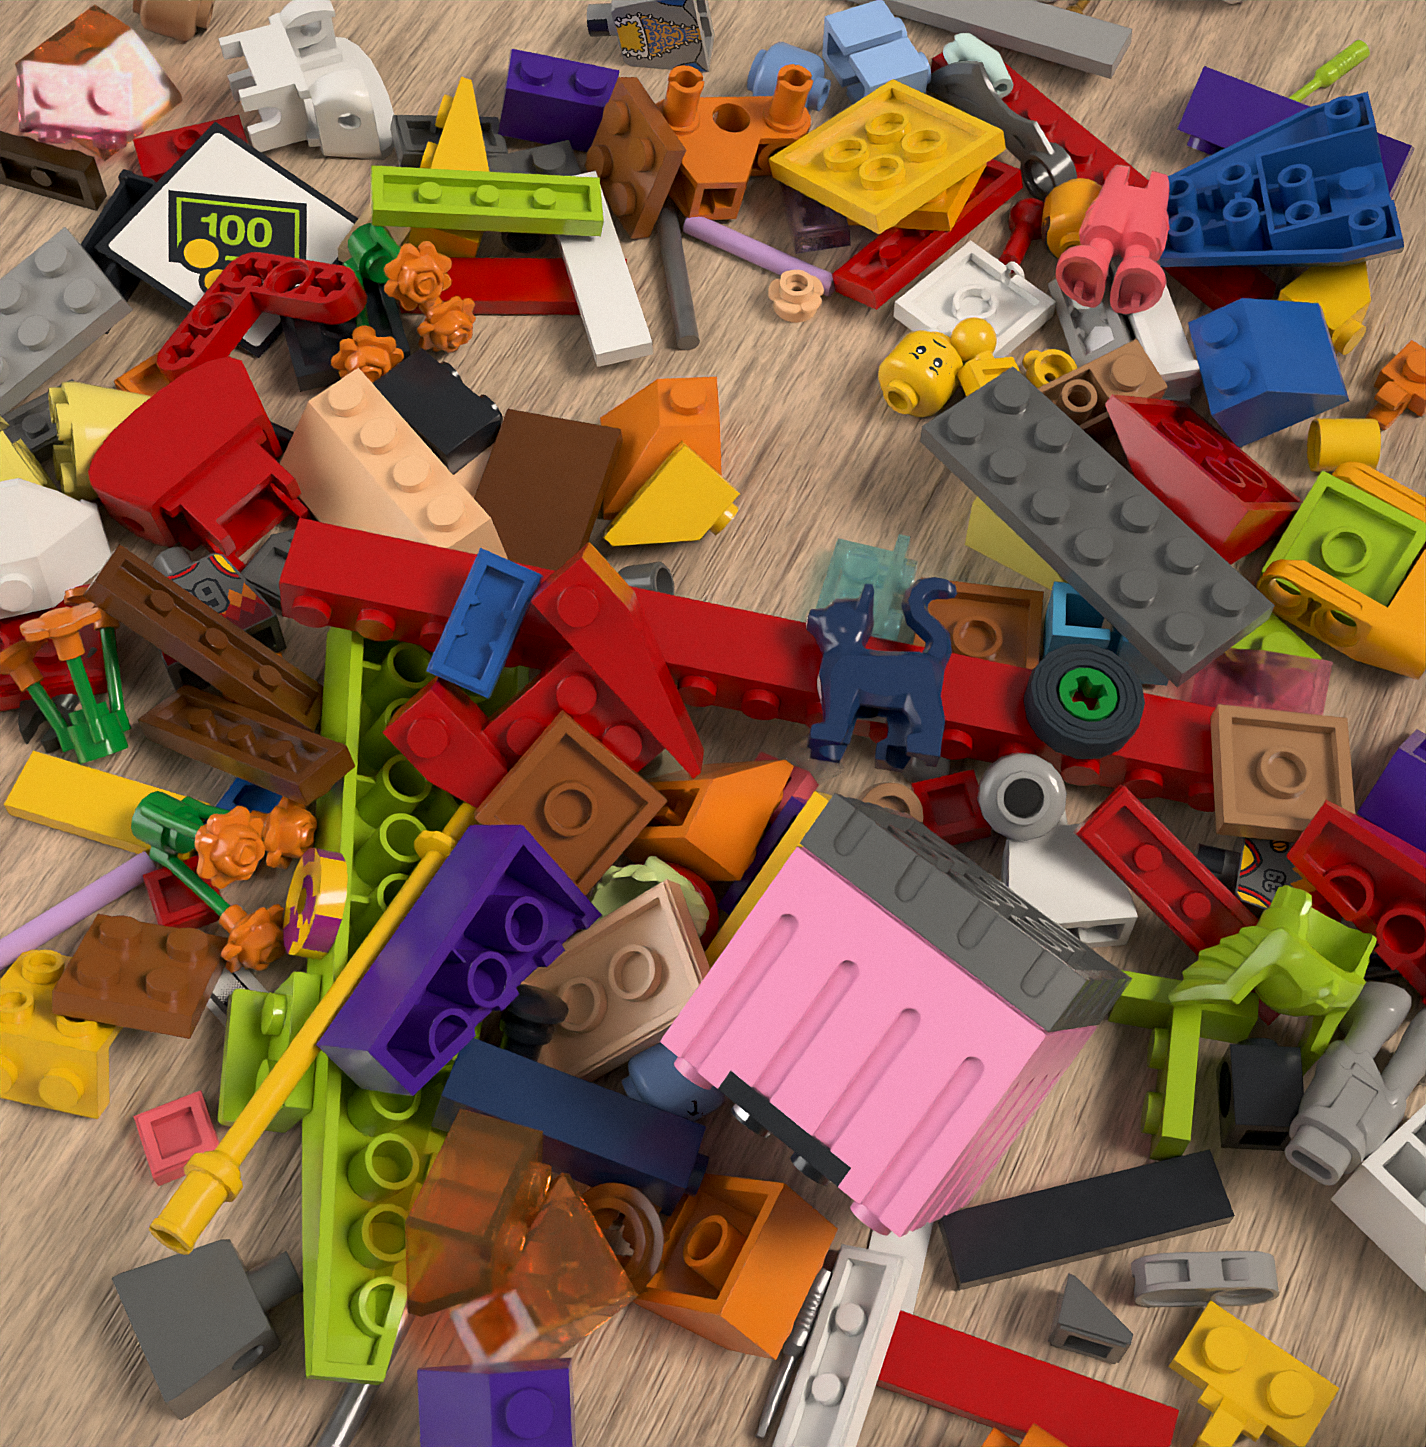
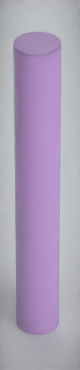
(753, 250)
(74, 908)

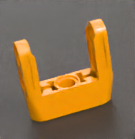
(1382, 635)

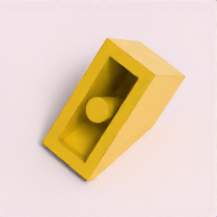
(1342, 296)
(676, 503)

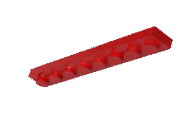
(1095, 160)

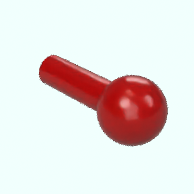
(1025, 225)

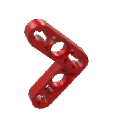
(243, 298)

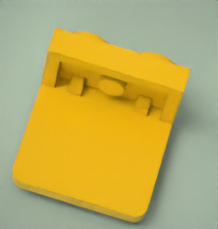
(46, 1055)

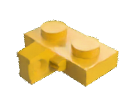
(1249, 1383)

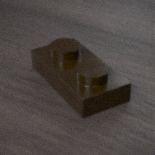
(50, 171)

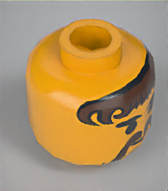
(1065, 213)

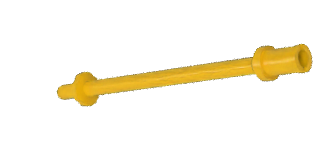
(216, 1174)

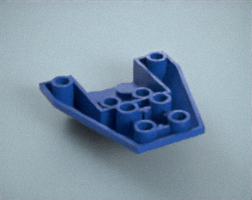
(1288, 196)

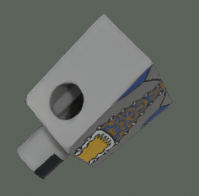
(657, 31)

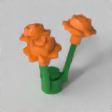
(412, 278)
(228, 852)

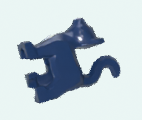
(878, 684)

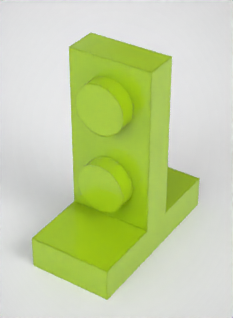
(1174, 1052)

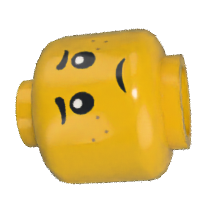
(920, 373)

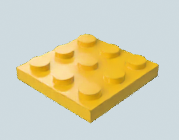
(887, 155)

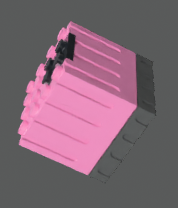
(891, 1015)

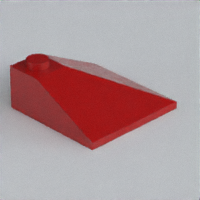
(1201, 475)

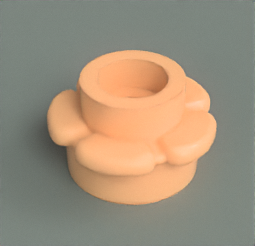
(796, 295)

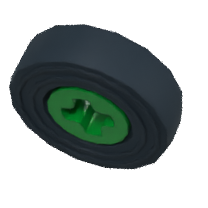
(1069, 725)

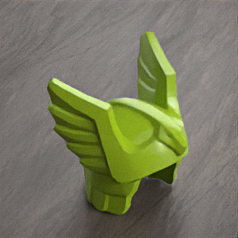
(1294, 963)

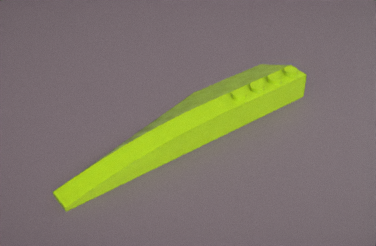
(363, 1146)

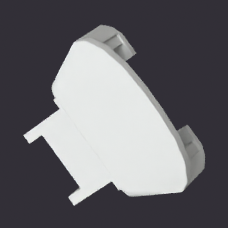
(310, 85)

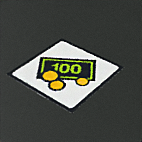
(216, 207)

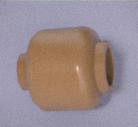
(174, 17)

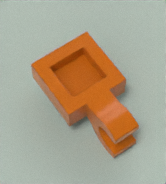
(1401, 386)

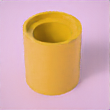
(1342, 441)

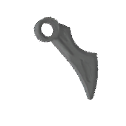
(1042, 162)

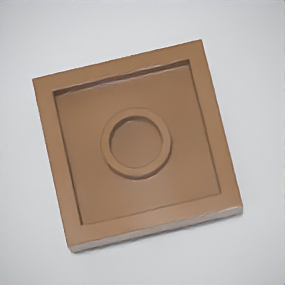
(1277, 770)

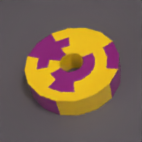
(315, 903)

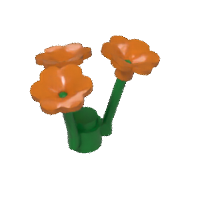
(93, 729)

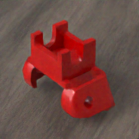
(202, 452)

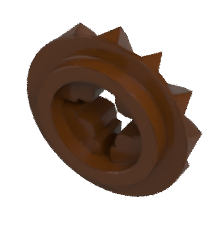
(626, 1205)

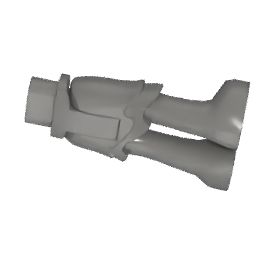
(1348, 1102)

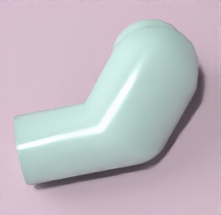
(969, 48)

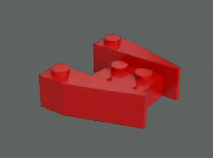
(605, 681)

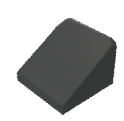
(1087, 1325)

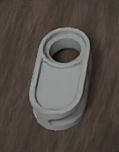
(1198, 1277)

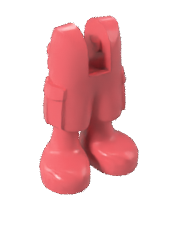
(1124, 223)

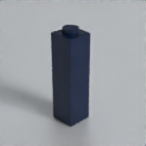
(584, 1126)

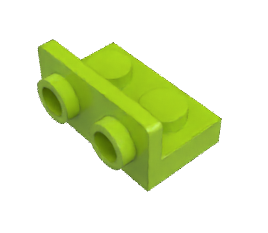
(255, 1039)

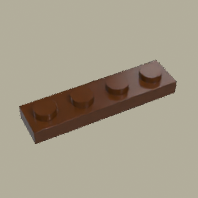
(204, 640)
(247, 744)

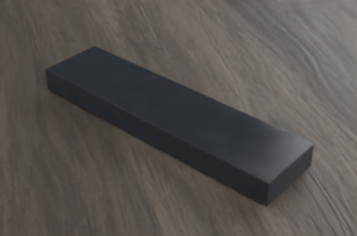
(1085, 1219)

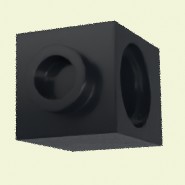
(1258, 1094)

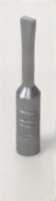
(794, 1348)

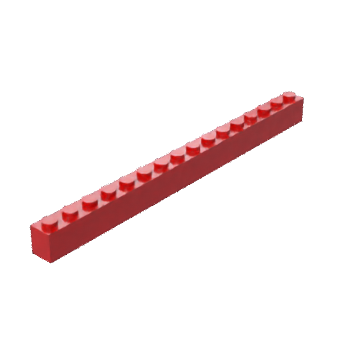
(732, 660)

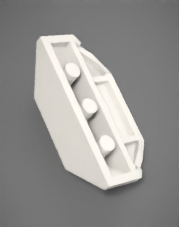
(45, 546)

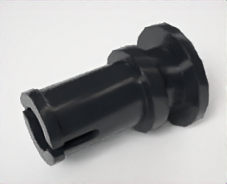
(530, 1021)

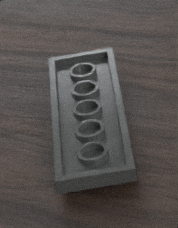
(1096, 525)

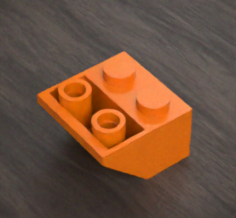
(714, 818)

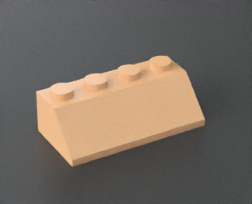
(376, 475)

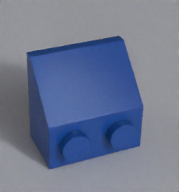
(1266, 366)

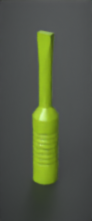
(1334, 69)

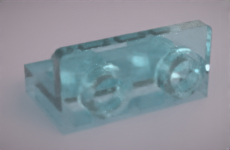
(887, 570)

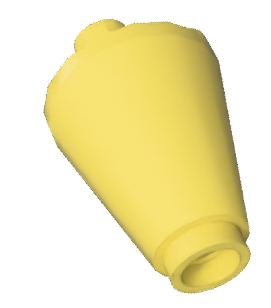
(83, 421)

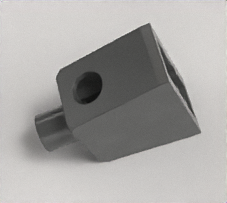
(205, 1318)

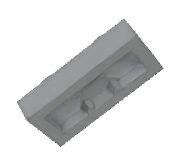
(1087, 329)

